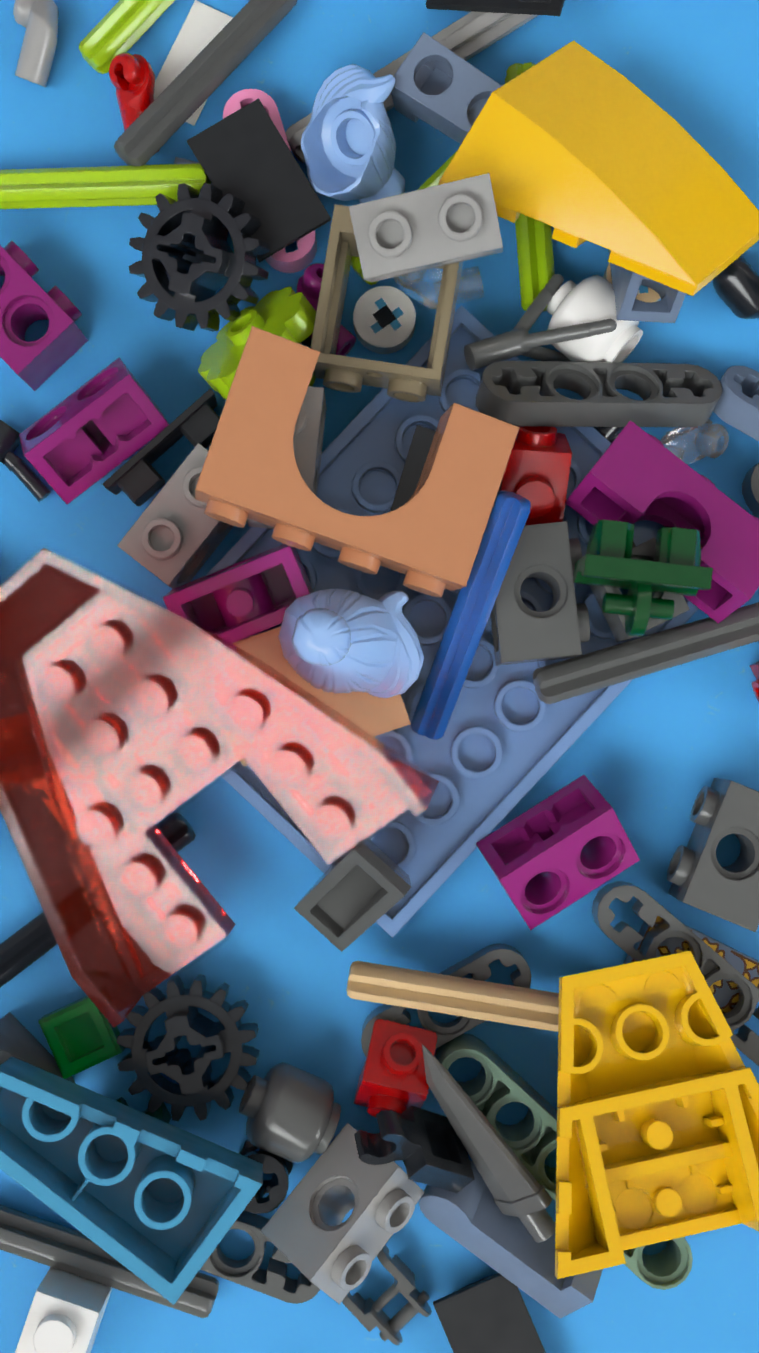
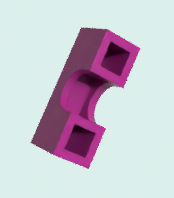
(647, 482)

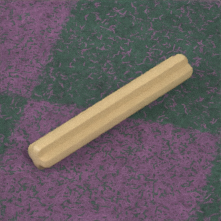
(453, 995)

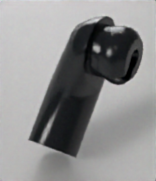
(739, 289)

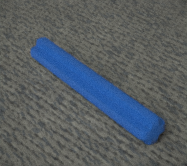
(470, 615)

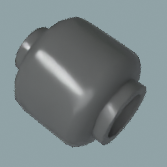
(290, 1113)

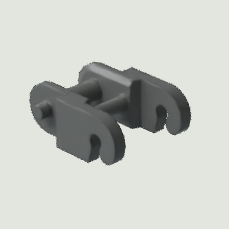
(371, 1313)

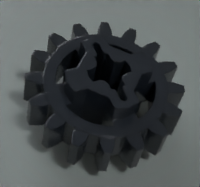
(193, 228)
(191, 1073)

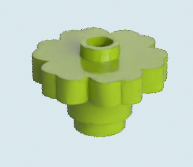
(278, 313)

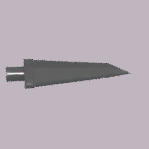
(505, 1175)

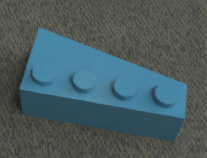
(121, 1176)

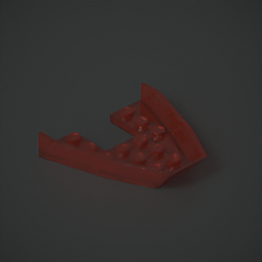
(121, 721)

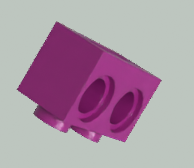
(23, 304)
(92, 431)
(558, 851)

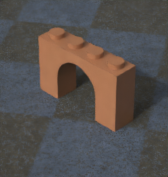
(256, 477)

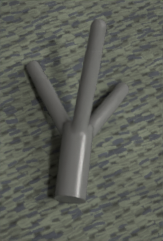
(522, 343)

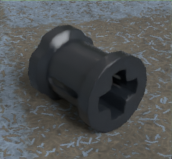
(276, 1187)

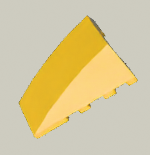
(607, 168)
(648, 1114)

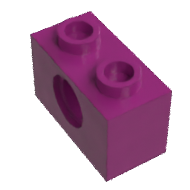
(243, 595)

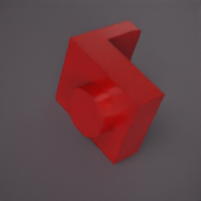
(539, 472)
(394, 1068)

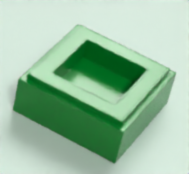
(79, 1036)

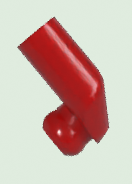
(134, 85)

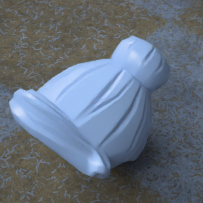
(351, 139)
(352, 642)

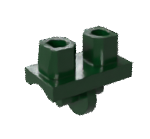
(673, 571)

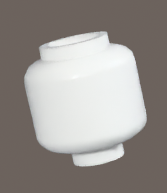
(591, 302)

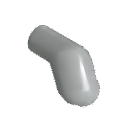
(39, 41)

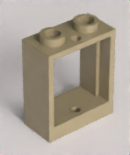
(350, 373)

